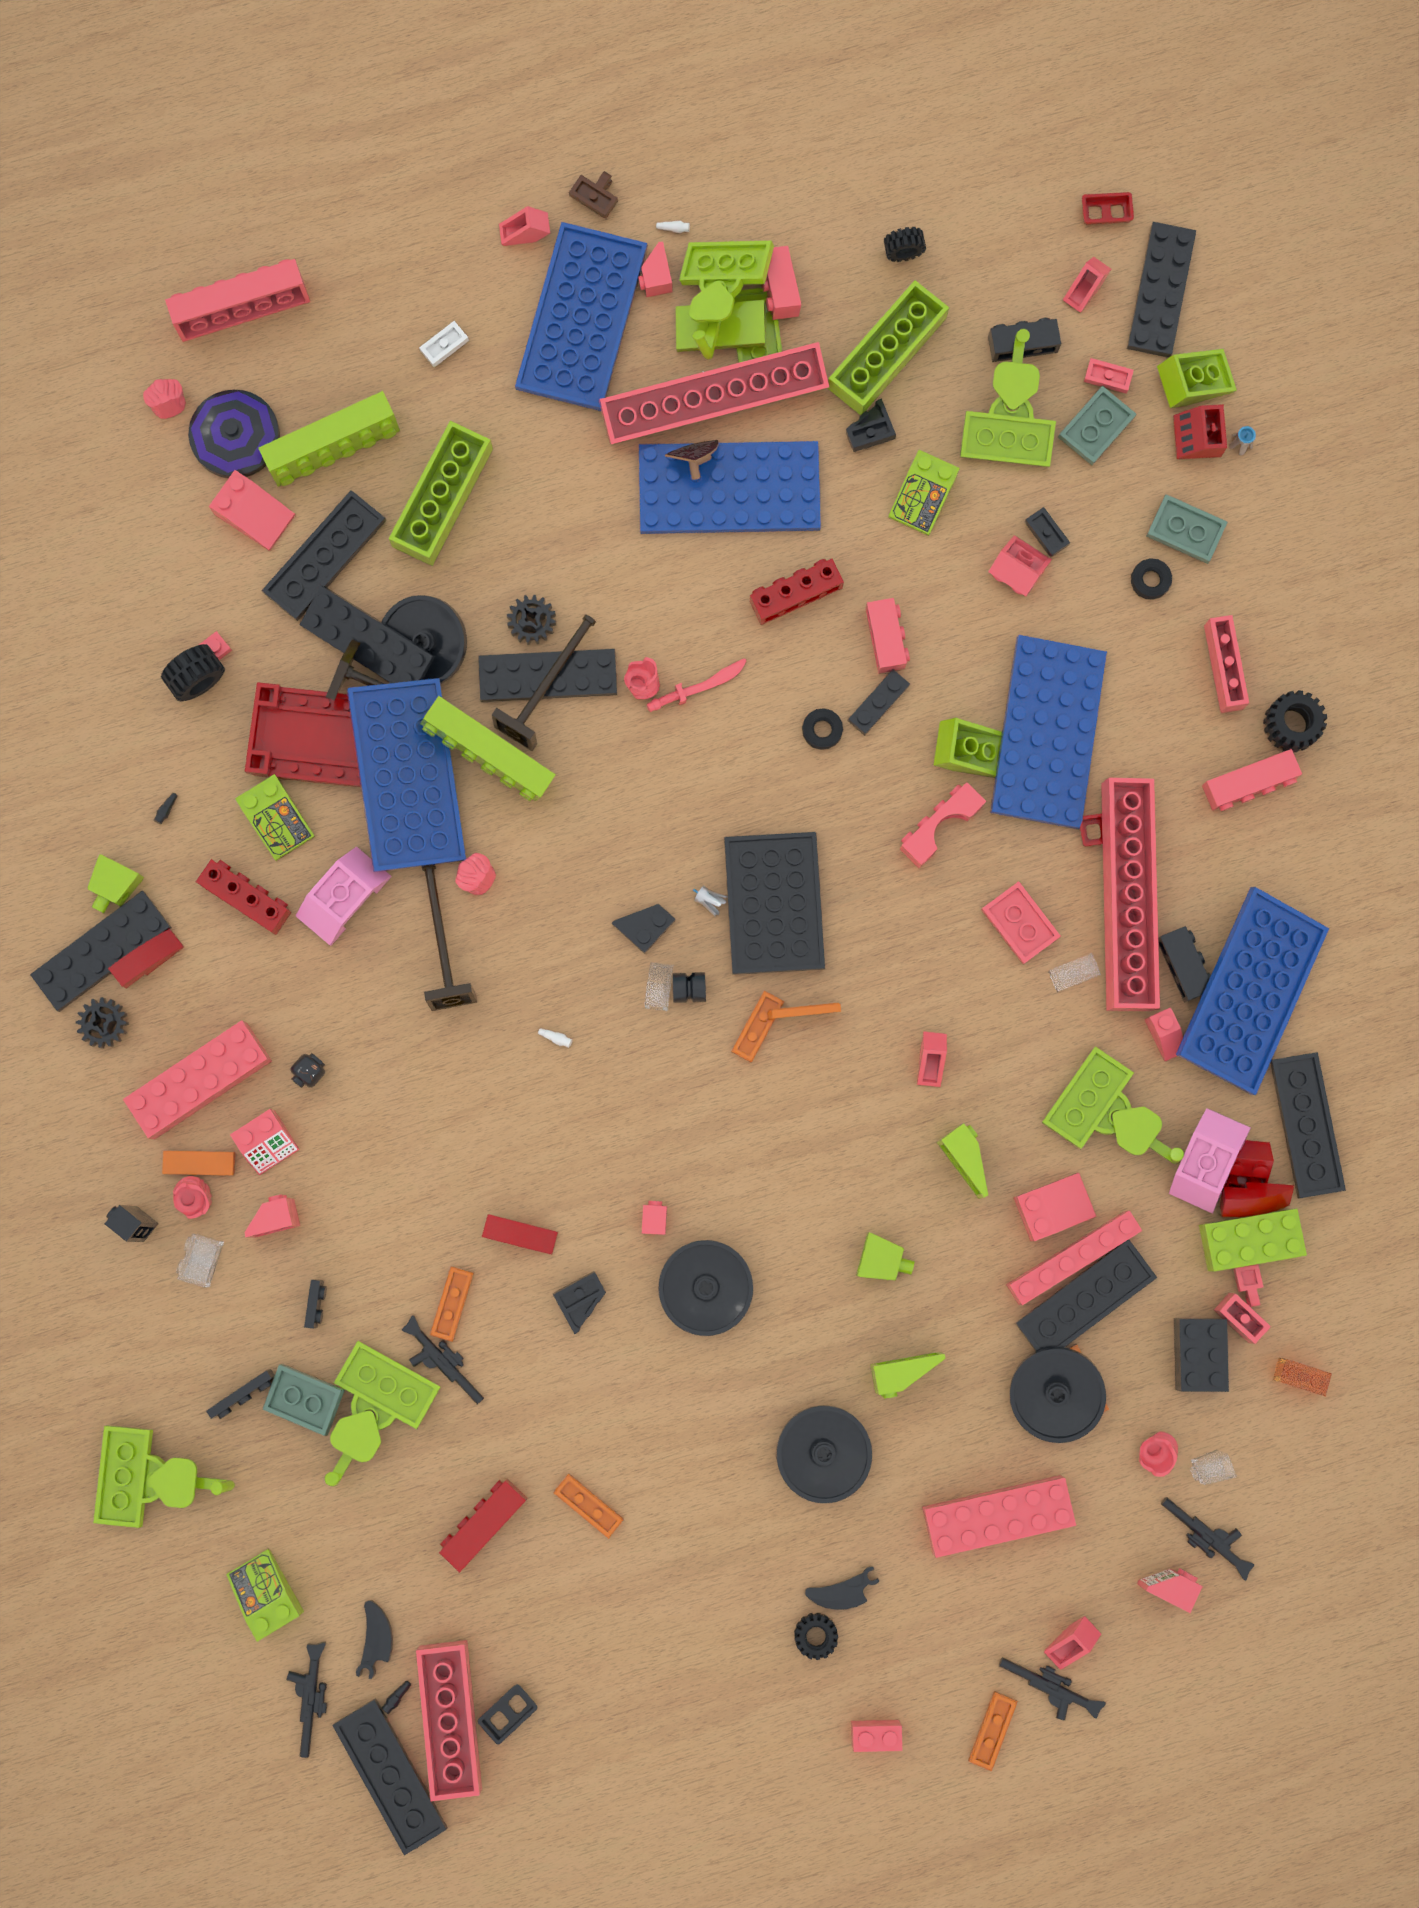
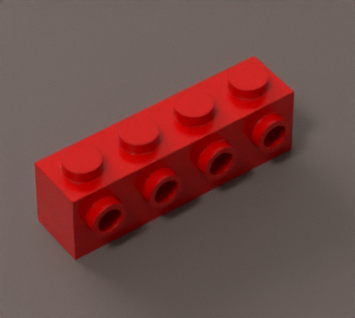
(796, 591)
(244, 897)

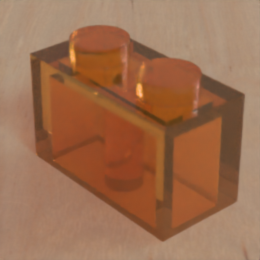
(1302, 1376)

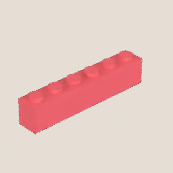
(1074, 1257)

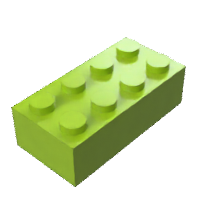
(1252, 1240)

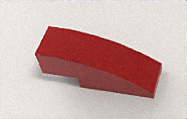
(146, 958)
(1255, 1199)
(519, 1234)

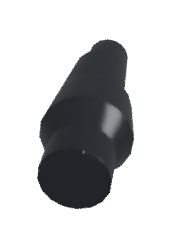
(165, 809)
(395, 1698)

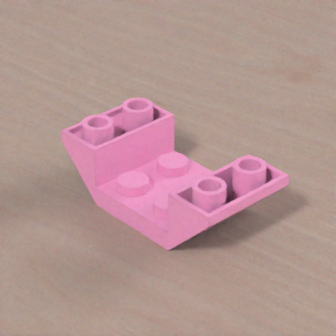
(340, 894)
(1208, 1160)

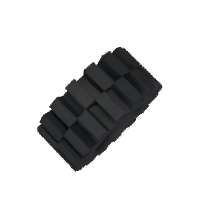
(904, 244)
(823, 1649)

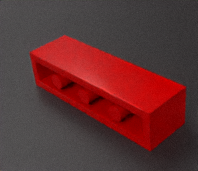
(483, 1525)

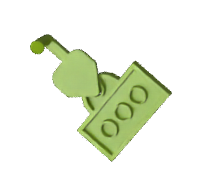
(721, 273)
(1005, 433)
(1092, 1099)
(381, 1387)
(135, 1477)

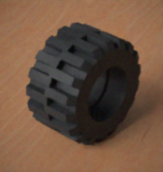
(192, 672)
(1304, 706)

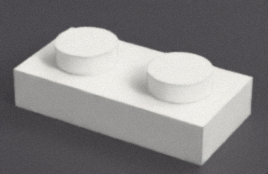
(444, 344)

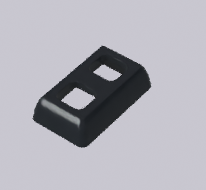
(515, 1719)

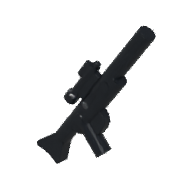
(445, 1361)
(1205, 1537)
(1050, 1684)
(312, 1701)

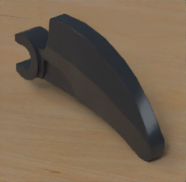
(843, 1594)
(378, 1639)

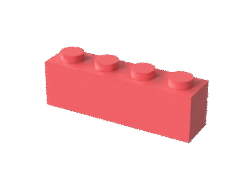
(1226, 664)
(1251, 780)

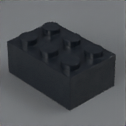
(1201, 1355)

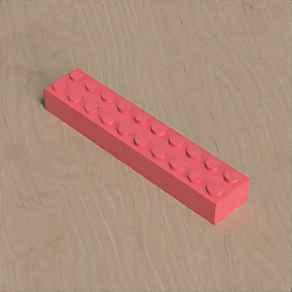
(714, 393)
(1130, 894)

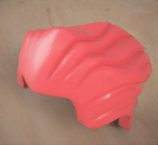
(165, 398)
(642, 678)
(475, 874)
(192, 1197)
(1159, 1454)

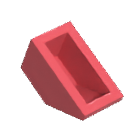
(524, 227)
(656, 273)
(1087, 284)
(1165, 1033)
(932, 1059)
(1073, 1643)

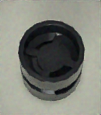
(689, 987)

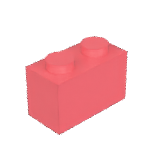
(1242, 1318)
(876, 1735)

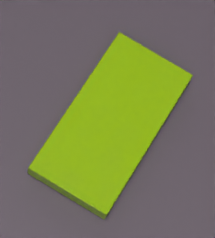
(741, 329)
(773, 339)

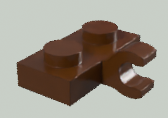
(595, 195)

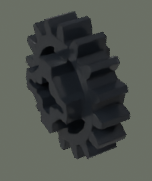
(535, 613)
(98, 1013)

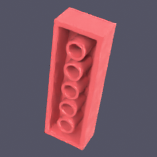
(237, 300)
(197, 1080)
(999, 1516)
(449, 1720)

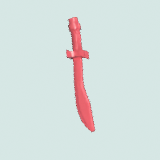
(719, 678)

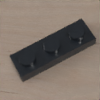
(878, 702)
(241, 1395)

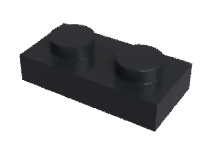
(1047, 532)
(313, 1313)

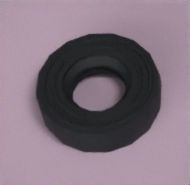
(1151, 565)
(822, 715)

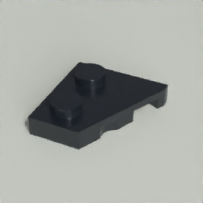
(871, 428)
(645, 926)
(580, 1299)

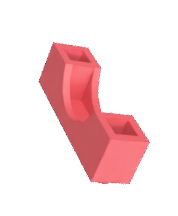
(962, 805)

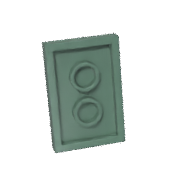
(1097, 425)
(1186, 529)
(303, 1399)

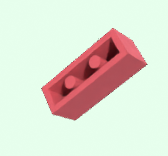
(781, 286)
(887, 635)

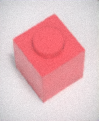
(654, 1218)

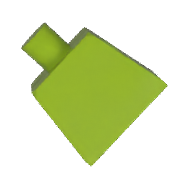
(112, 883)
(882, 1259)

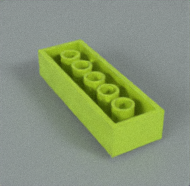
(888, 347)
(330, 439)
(441, 493)
(487, 749)

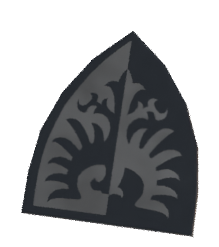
(696, 455)

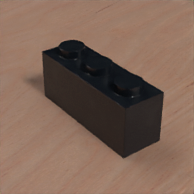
(1043, 339)
(1184, 962)
(130, 1223)

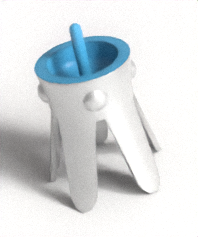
(1244, 437)
(708, 898)

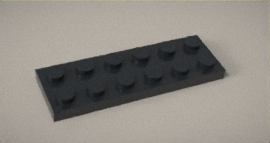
(1161, 289)
(324, 554)
(380, 646)
(519, 675)
(90, 956)
(1307, 1125)
(1087, 1298)
(390, 1776)

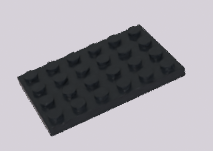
(774, 903)

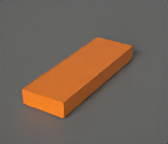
(804, 1010)
(756, 1027)
(198, 1163)
(451, 1303)
(588, 1505)
(992, 1731)

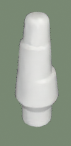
(675, 226)
(556, 1037)

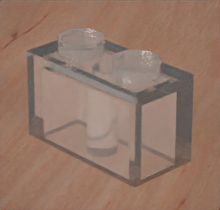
(199, 1260)

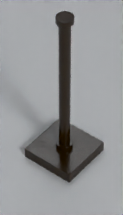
(346, 671)
(515, 727)
(450, 995)

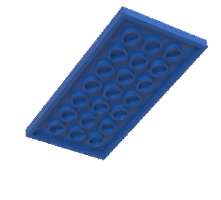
(581, 316)
(737, 490)
(1048, 732)
(404, 777)
(1252, 991)

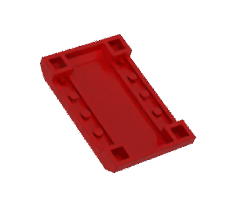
(302, 736)

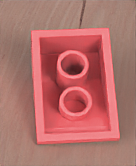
(251, 510)
(1054, 1207)

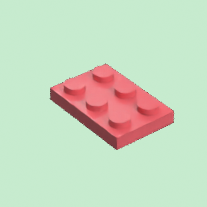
(1021, 922)

